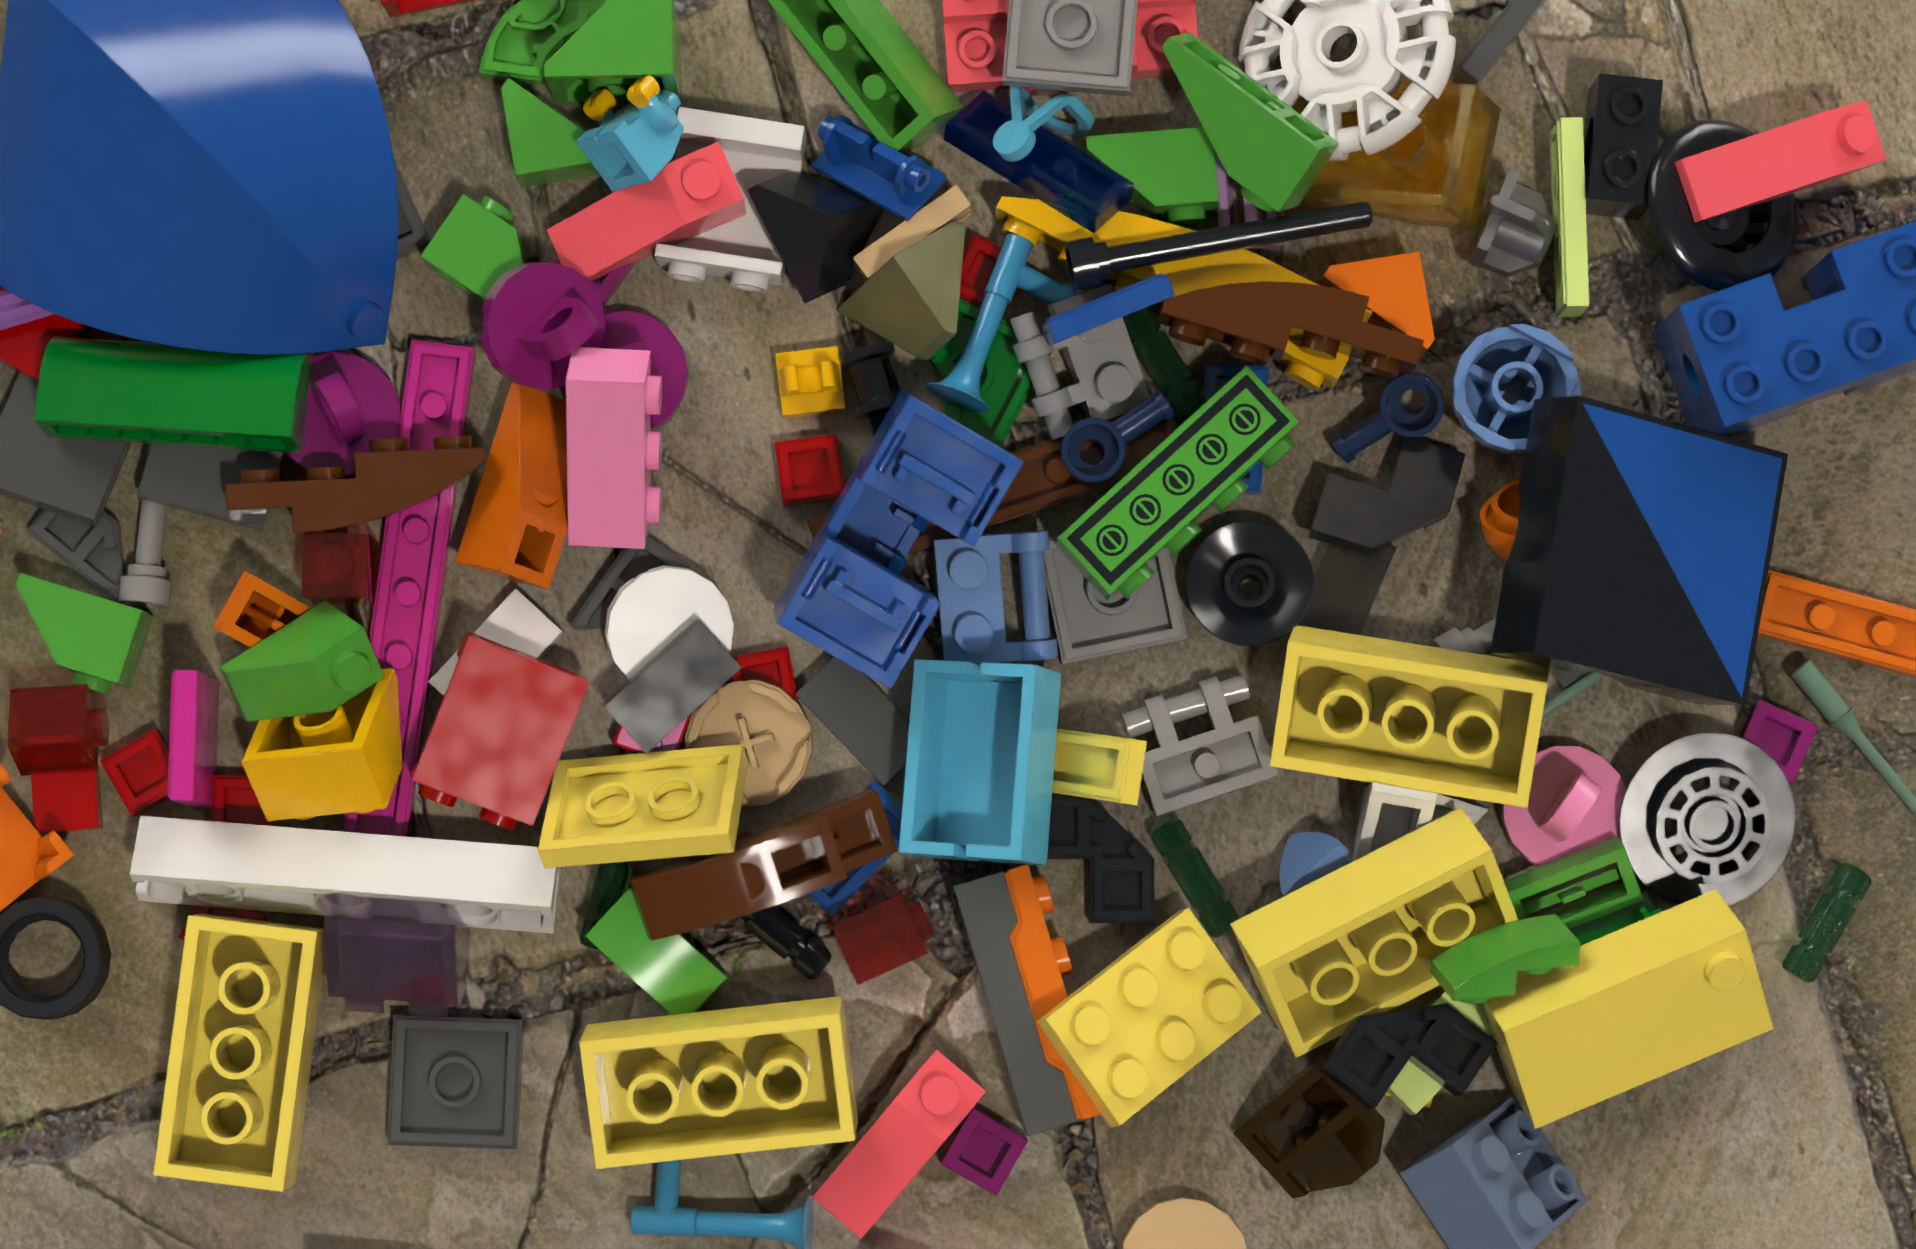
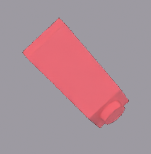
(1781, 161)
(675, 206)
(899, 1144)

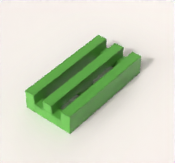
(1571, 879)

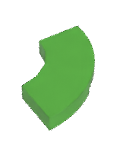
(531, 36)

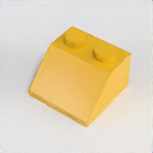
(329, 759)

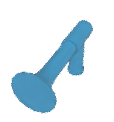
(1010, 271)
(668, 1219)

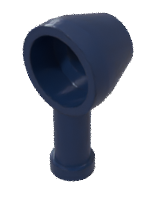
(1394, 416)
(1111, 438)

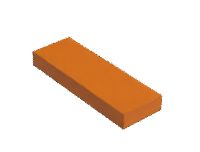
(1839, 623)

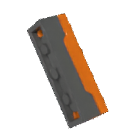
(1022, 983)

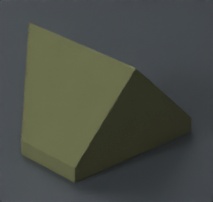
(914, 294)

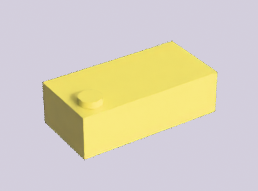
(1409, 716)
(1371, 929)
(1629, 1009)
(241, 1052)
(719, 1082)

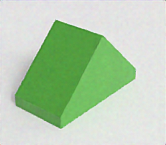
(542, 140)

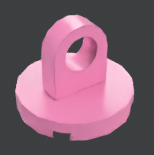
(1570, 805)

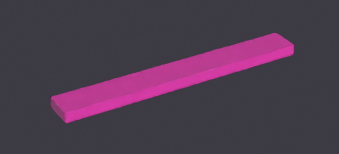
(415, 566)

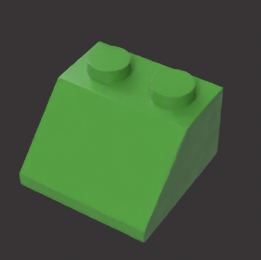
(616, 49)

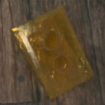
(1430, 174)

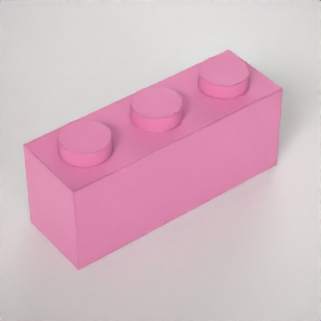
(612, 448)

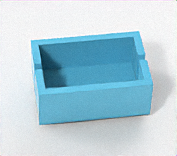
(980, 762)

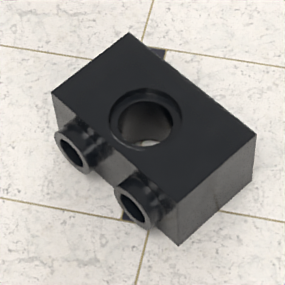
(1620, 144)

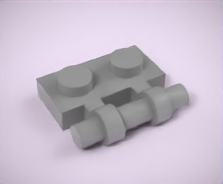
(1099, 361)
(1207, 763)

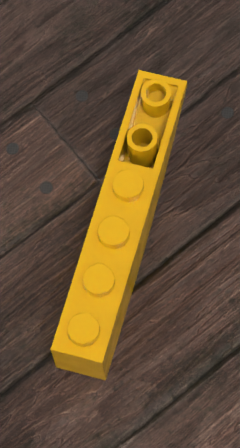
(1042, 223)

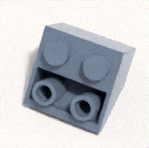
(1495, 1183)

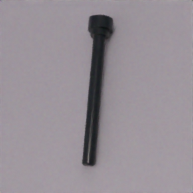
(1093, 262)

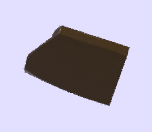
(1313, 1134)

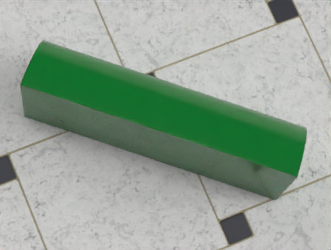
(172, 395)

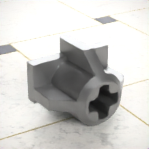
(1514, 229)

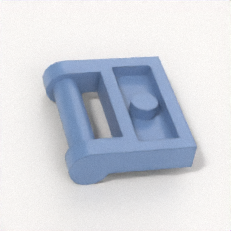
(973, 598)

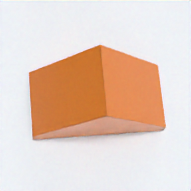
(1394, 292)
(257, 611)

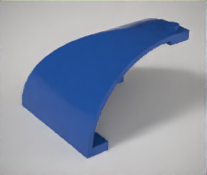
(197, 173)

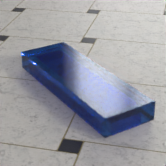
(1051, 171)

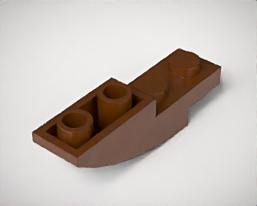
(1264, 314)
(385, 483)
(764, 867)

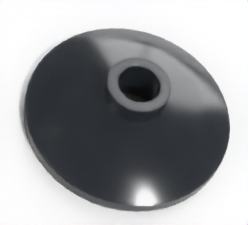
(1243, 553)

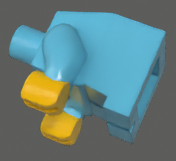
(635, 140)

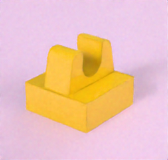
(810, 382)

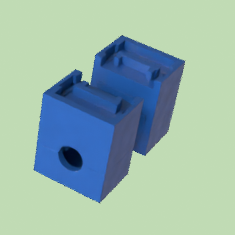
(1752, 363)
(849, 582)

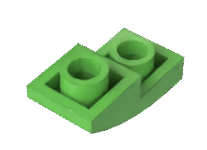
(1490, 960)
(665, 967)

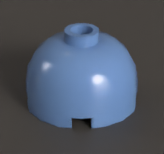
(1502, 377)

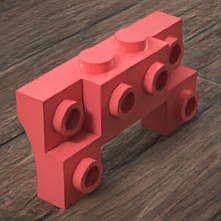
(978, 31)

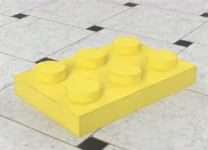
(644, 806)
(1149, 1017)

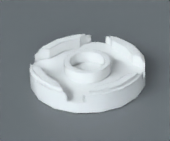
(656, 609)

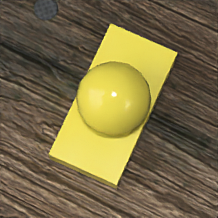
(1098, 766)

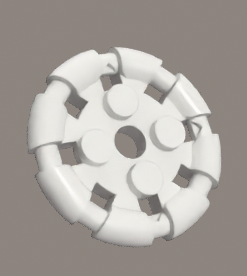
(1365, 77)

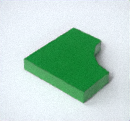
(1003, 380)

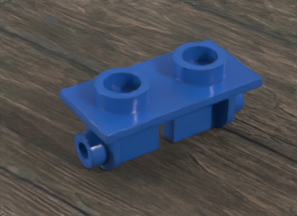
(875, 170)

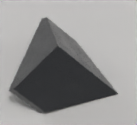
(815, 228)

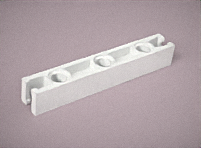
(344, 874)

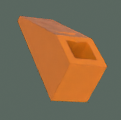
(522, 494)

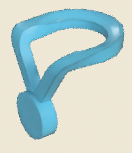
(1017, 137)

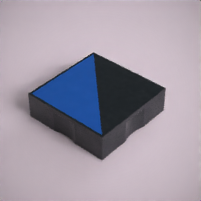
(1639, 551)

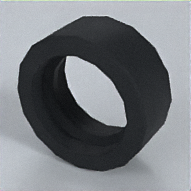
(94, 967)

